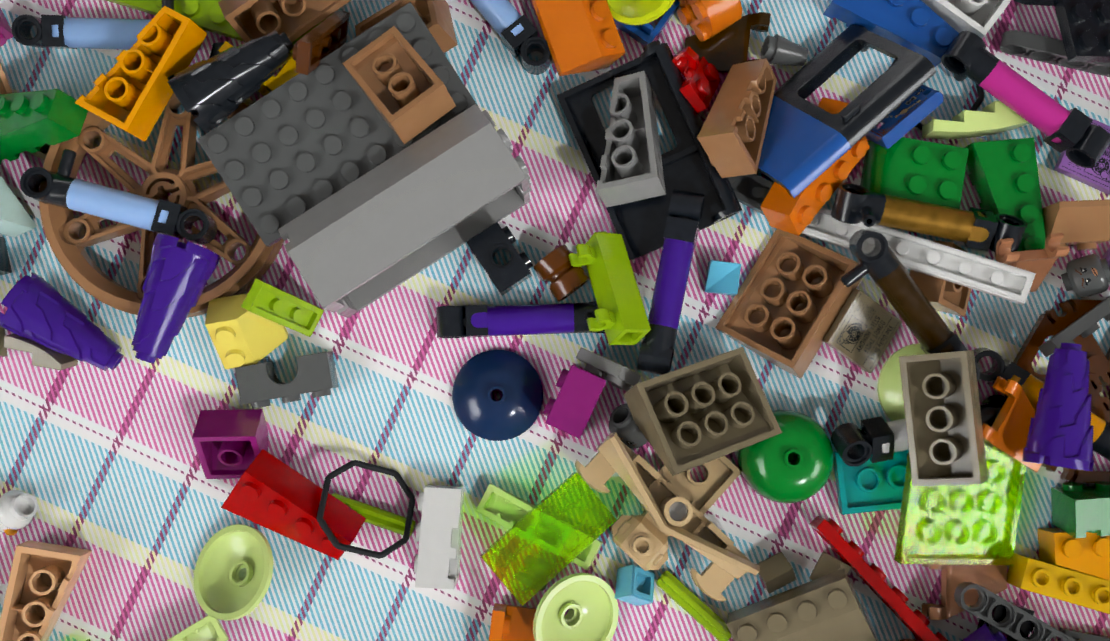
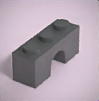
(260, 384)

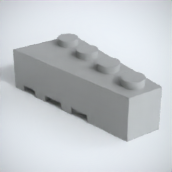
(632, 150)

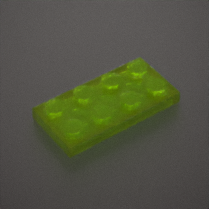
(548, 538)

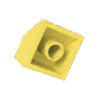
(240, 334)

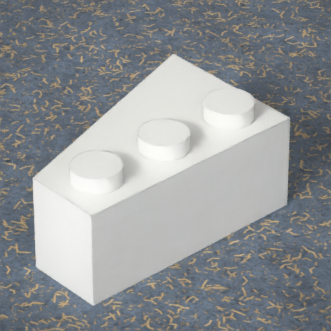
(439, 537)

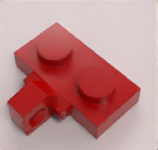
(700, 78)

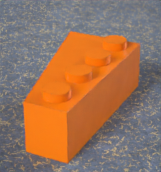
(797, 213)

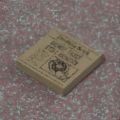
(862, 331)

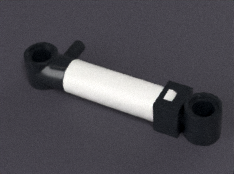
(880, 439)

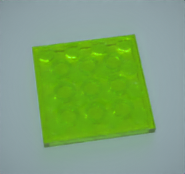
(963, 521)

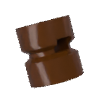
(558, 270)

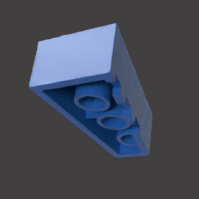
(900, 21)

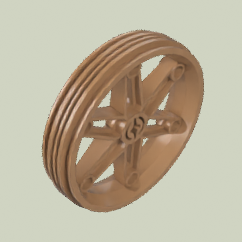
(63, 229)

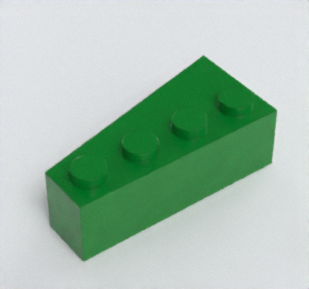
(37, 119)
(1009, 184)
(1081, 508)

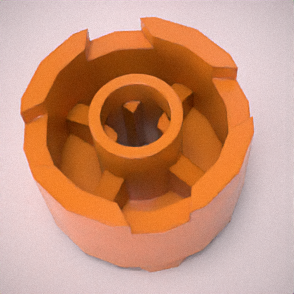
(709, 16)

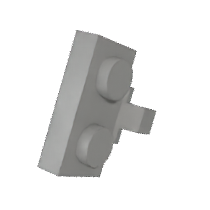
(617, 374)

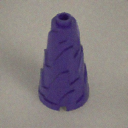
(170, 291)
(51, 320)
(1062, 421)

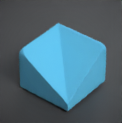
(722, 278)
(634, 585)

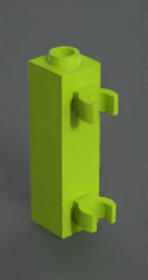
(614, 287)

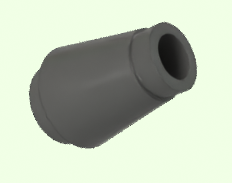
(783, 51)

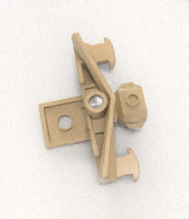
(670, 508)

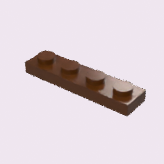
(321, 42)

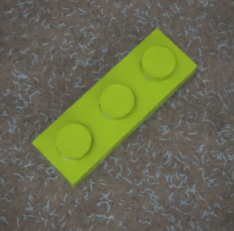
(282, 307)

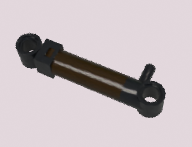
(902, 294)

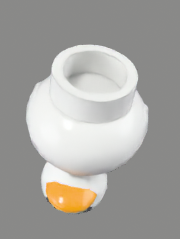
(16, 511)

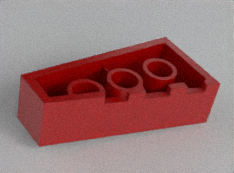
(289, 505)

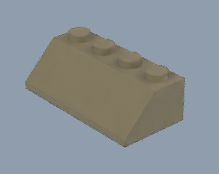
(943, 419)

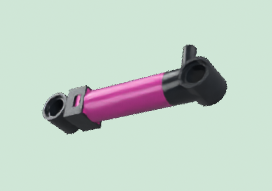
(1062, 127)

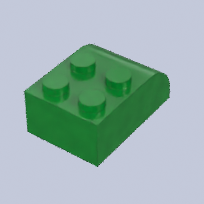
(916, 171)

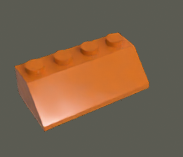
(579, 34)

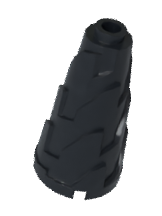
(220, 84)

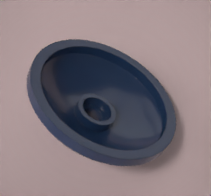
(520, 399)

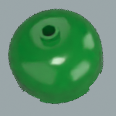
(767, 464)

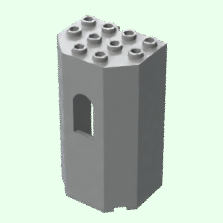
(407, 212)

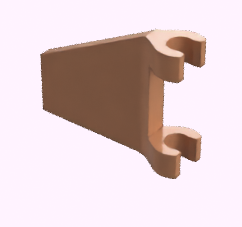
(1035, 261)
(988, 576)

